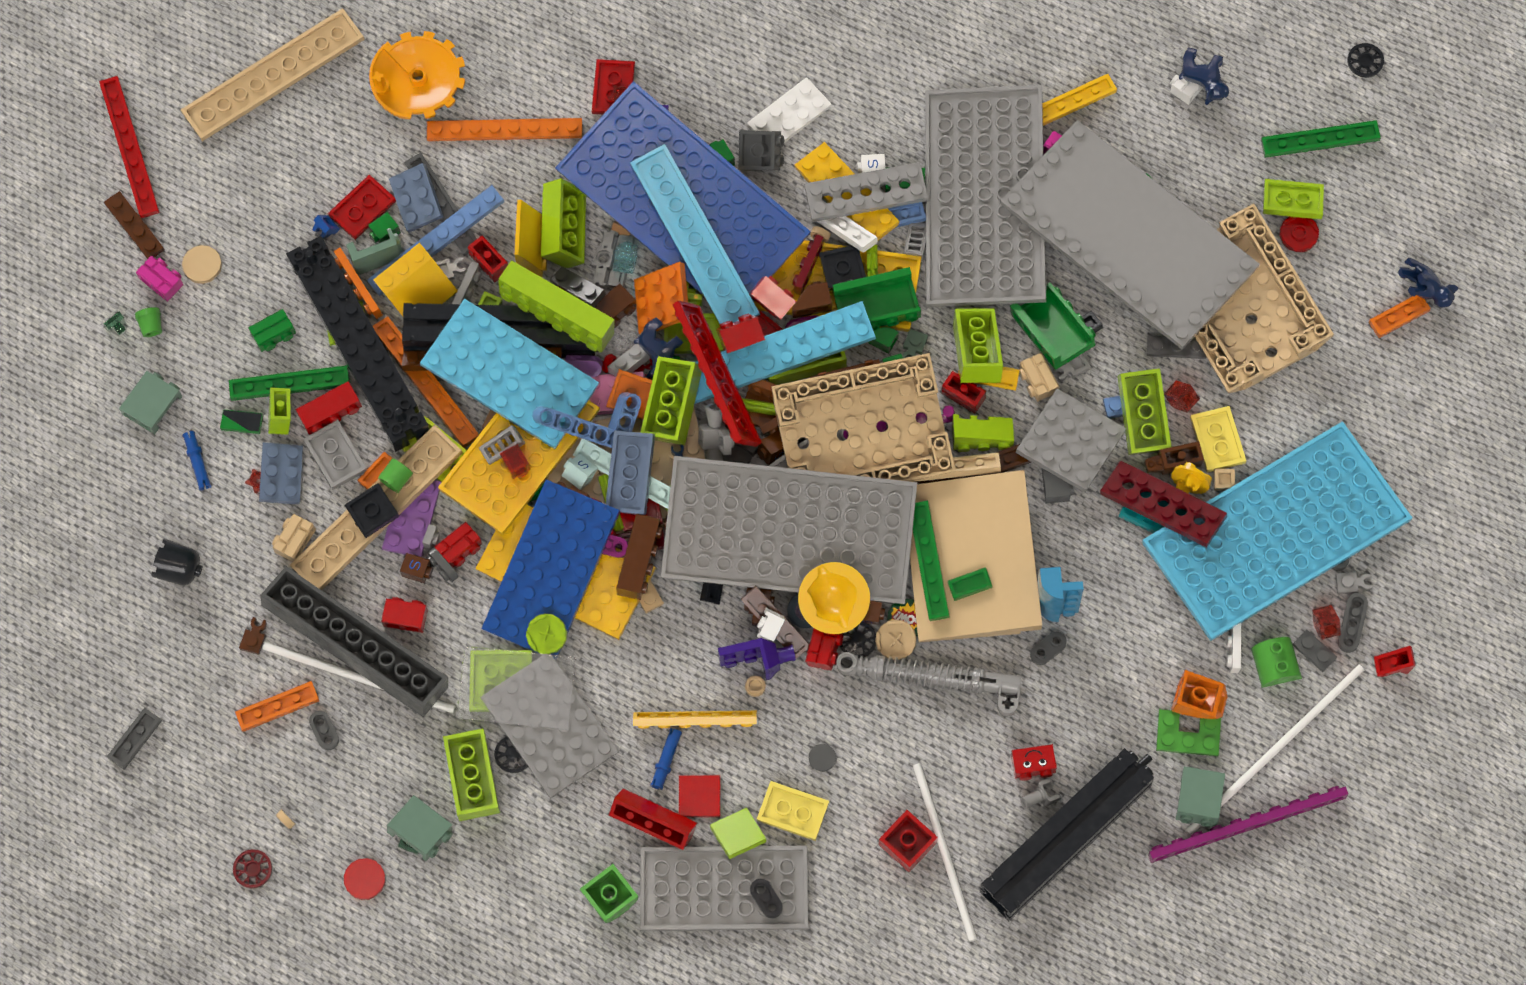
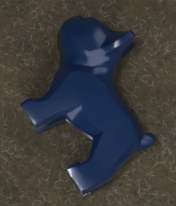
(1204, 75)
(1427, 284)
(654, 346)

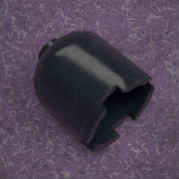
(176, 563)

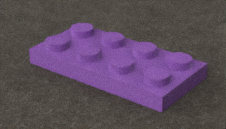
(408, 530)

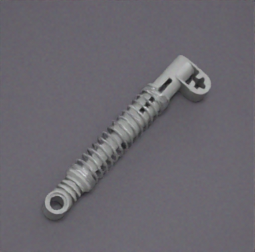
(937, 676)

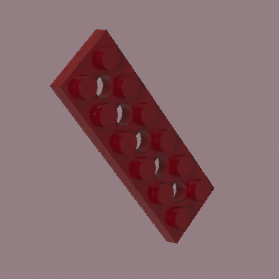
(1165, 516)

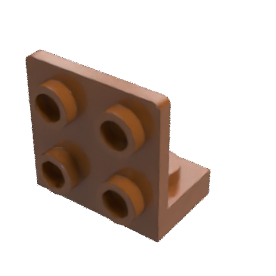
(760, 391)

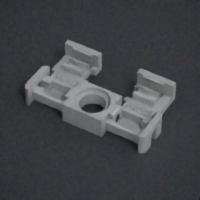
(603, 271)

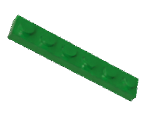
(1320, 139)
(295, 381)
(929, 563)

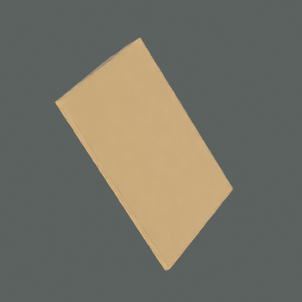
(976, 527)

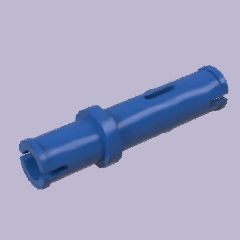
(194, 452)
(663, 766)

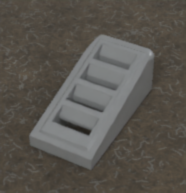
(923, 240)
(498, 439)

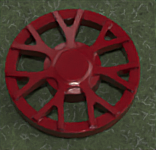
(252, 868)

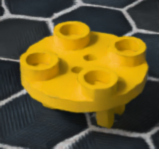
(1191, 479)

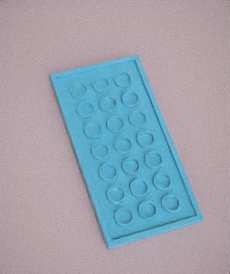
(507, 371)

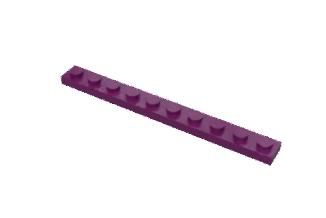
(1255, 821)

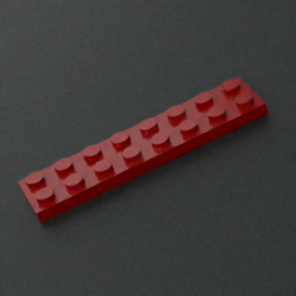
(717, 374)

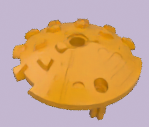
(398, 65)

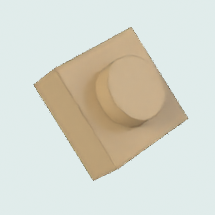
(1224, 479)

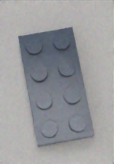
(630, 471)

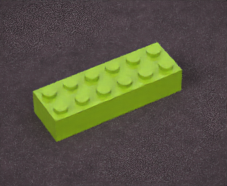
(556, 307)

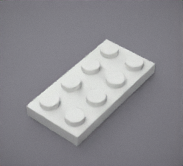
(792, 110)

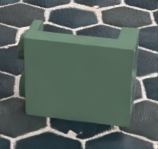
(376, 255)
(150, 401)
(1200, 796)
(420, 827)

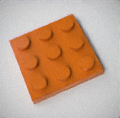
(658, 292)

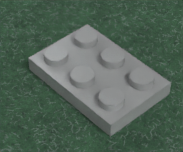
(335, 454)

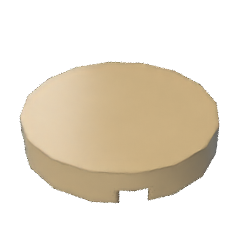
(201, 264)
(896, 639)

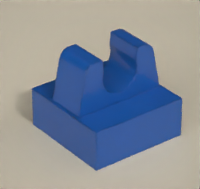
(326, 224)

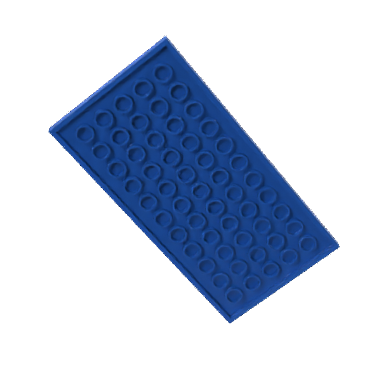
(745, 219)

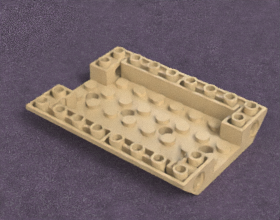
(1278, 299)
(856, 403)

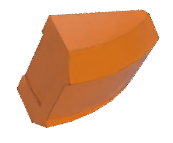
(1199, 697)

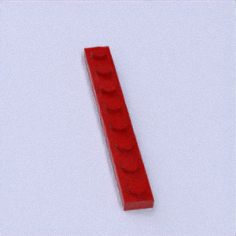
(129, 147)

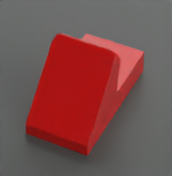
(1395, 661)

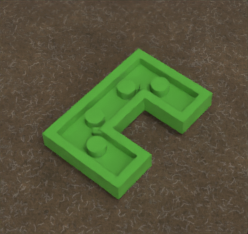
(1172, 740)

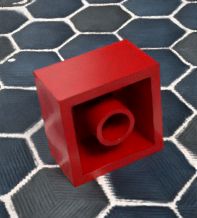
(740, 333)
(908, 841)

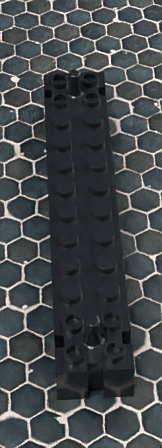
(358, 343)

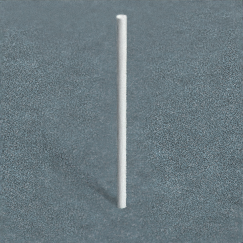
(944, 852)

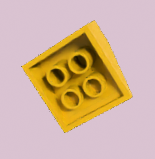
(529, 239)
(415, 280)

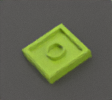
(738, 833)

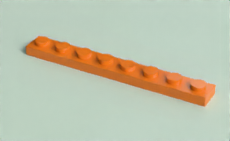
(504, 129)
(428, 386)

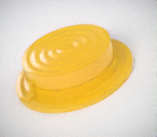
(834, 598)

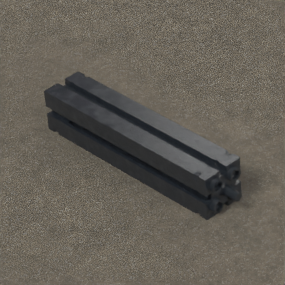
(426, 321)
(1068, 833)

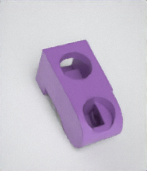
(587, 364)

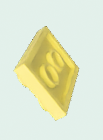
(1218, 439)
(793, 810)

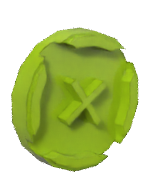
(546, 634)

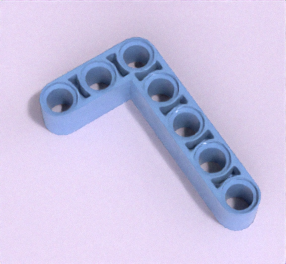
(590, 428)

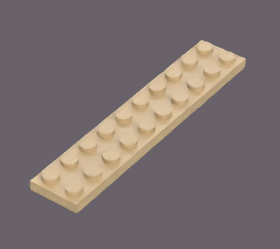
(272, 74)
(345, 541)

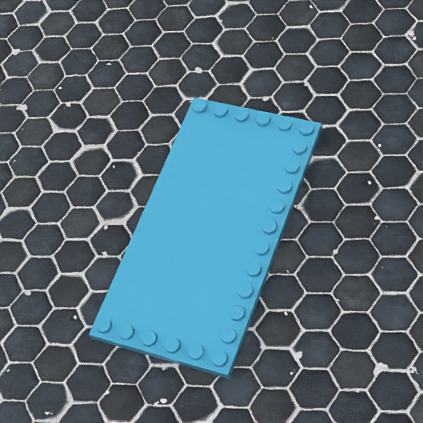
(1280, 531)

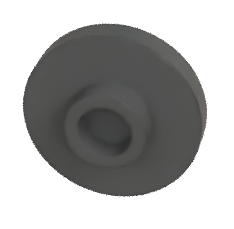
(822, 757)

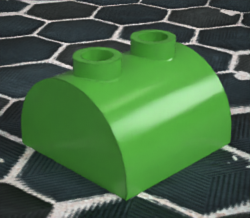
(1276, 661)
(610, 894)

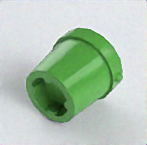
(149, 321)

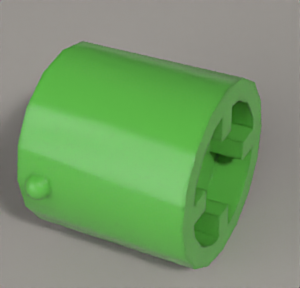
(395, 475)

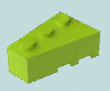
(982, 434)

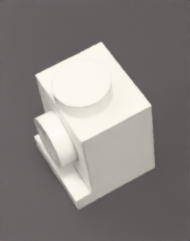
(770, 625)

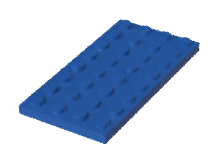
(551, 562)

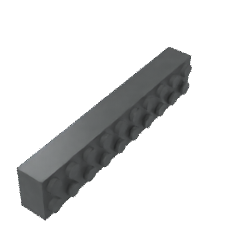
(354, 641)

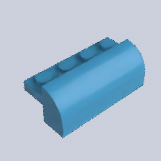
(1056, 596)

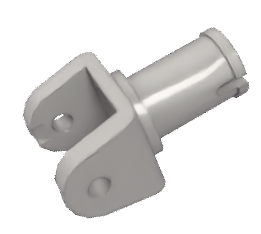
(1039, 796)

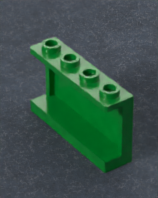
(886, 297)
(1054, 327)

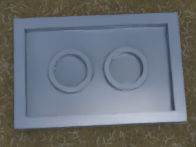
(416, 197)
(280, 473)

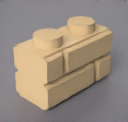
(1038, 377)
(293, 538)

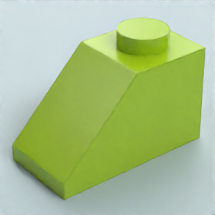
(279, 411)

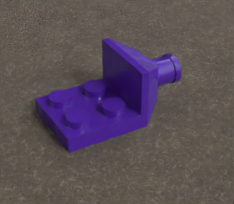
(751, 650)

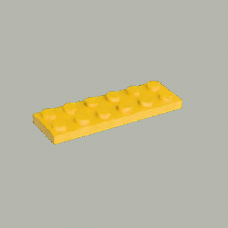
(825, 164)

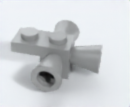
(714, 435)

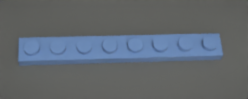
(452, 227)

